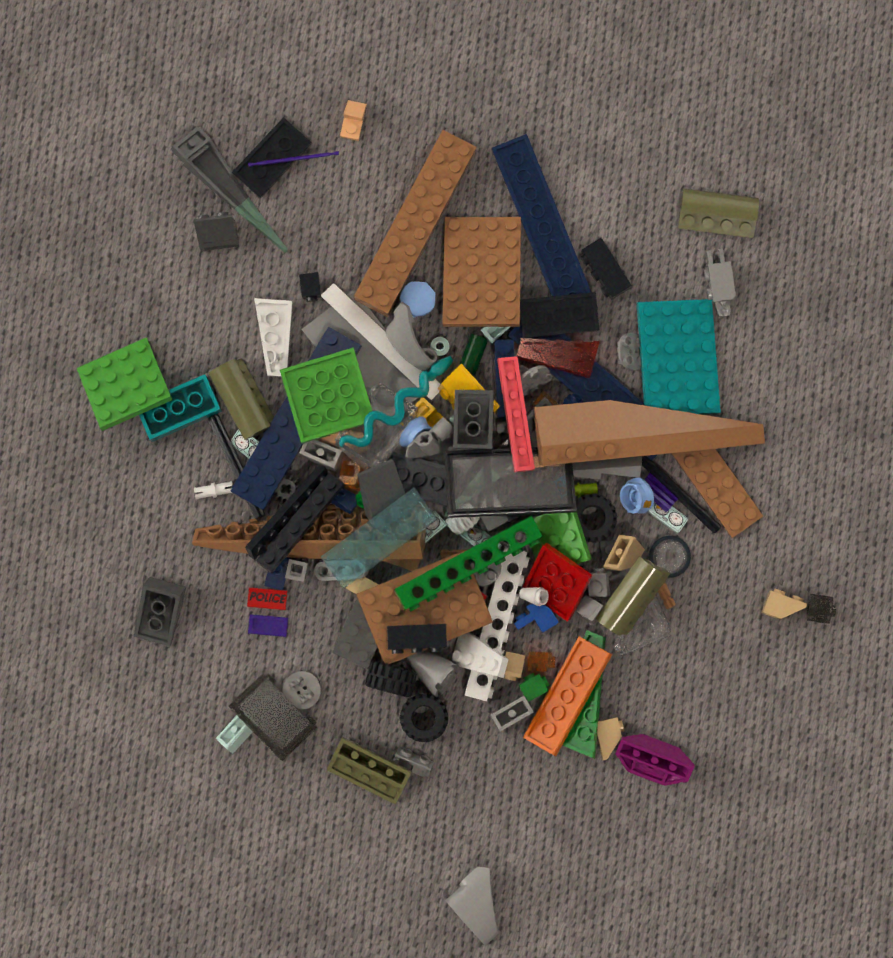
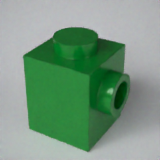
(534, 686)

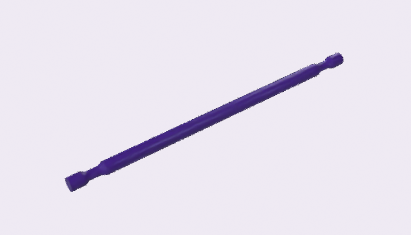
(293, 158)

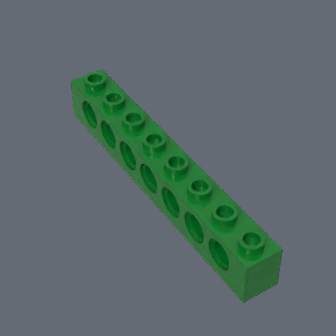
(527, 527)

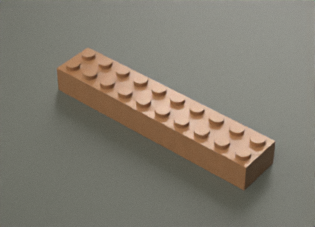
(415, 223)

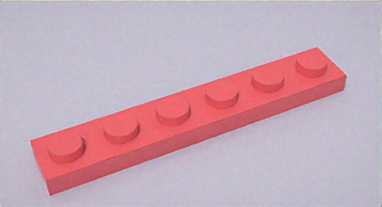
(515, 414)

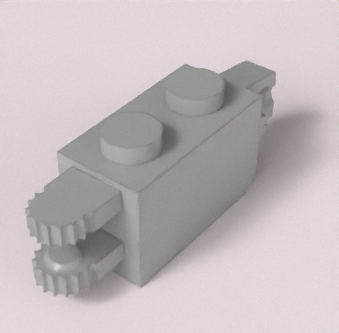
(721, 283)

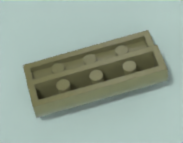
(718, 213)
(242, 398)
(632, 596)
(369, 770)

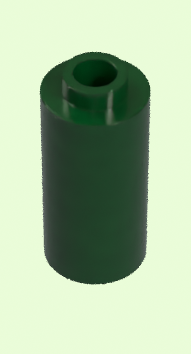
(473, 353)

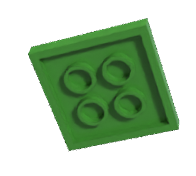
(564, 534)

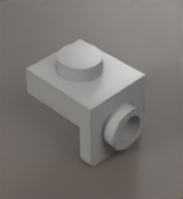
(599, 583)

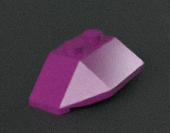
(654, 759)

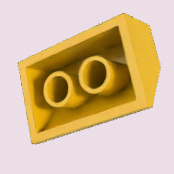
(460, 380)

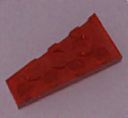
(568, 356)

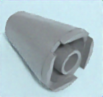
(433, 671)

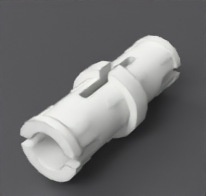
(213, 490)

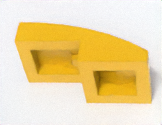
(426, 410)

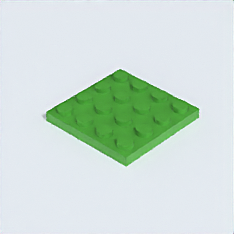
(124, 384)
(326, 395)

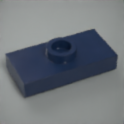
(345, 500)
(277, 578)

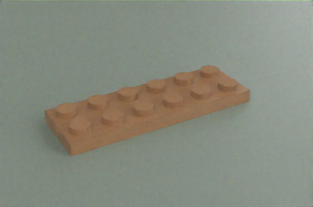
(719, 489)

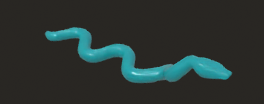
(437, 369)

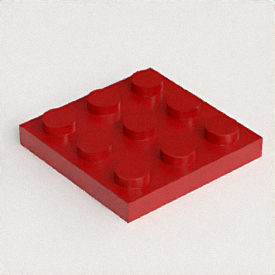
(561, 578)

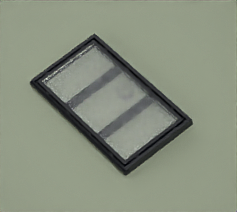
(486, 485)

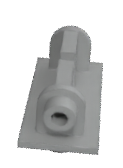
(421, 764)

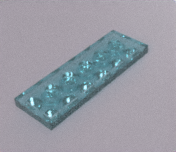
(379, 538)

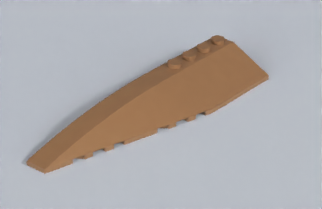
(631, 430)
(324, 534)

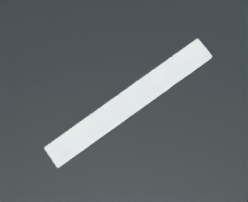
(374, 335)

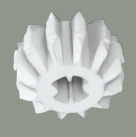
(461, 524)

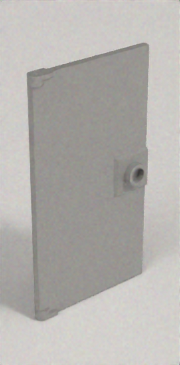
(372, 363)

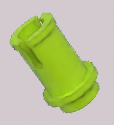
(584, 489)

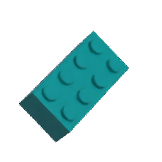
(190, 404)

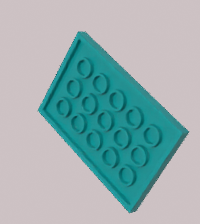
(679, 355)

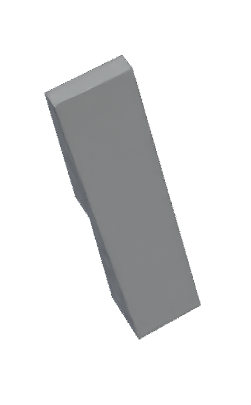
(621, 466)

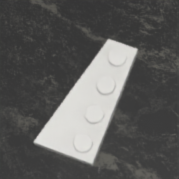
(275, 328)
(478, 656)

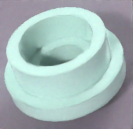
(440, 340)

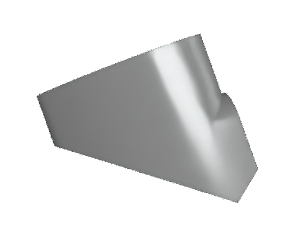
(403, 339)
(434, 442)
(475, 904)

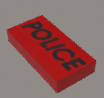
(267, 598)

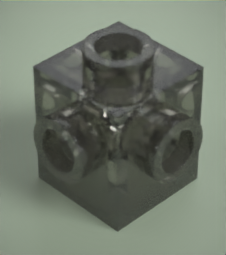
(820, 608)

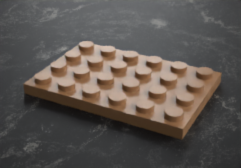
(482, 272)
(460, 608)

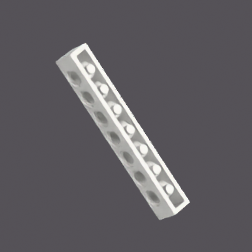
(521, 560)

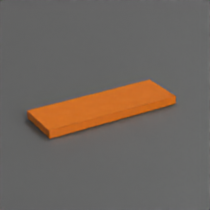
(567, 696)

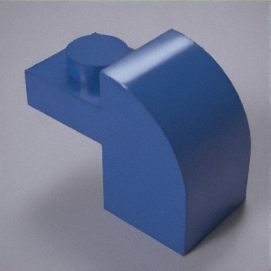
(540, 614)

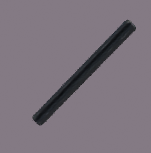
(231, 456)
(682, 496)

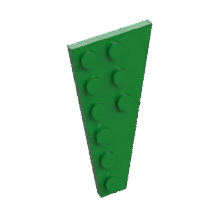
(584, 731)

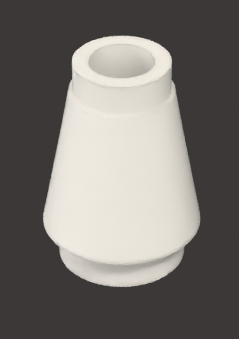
(535, 595)

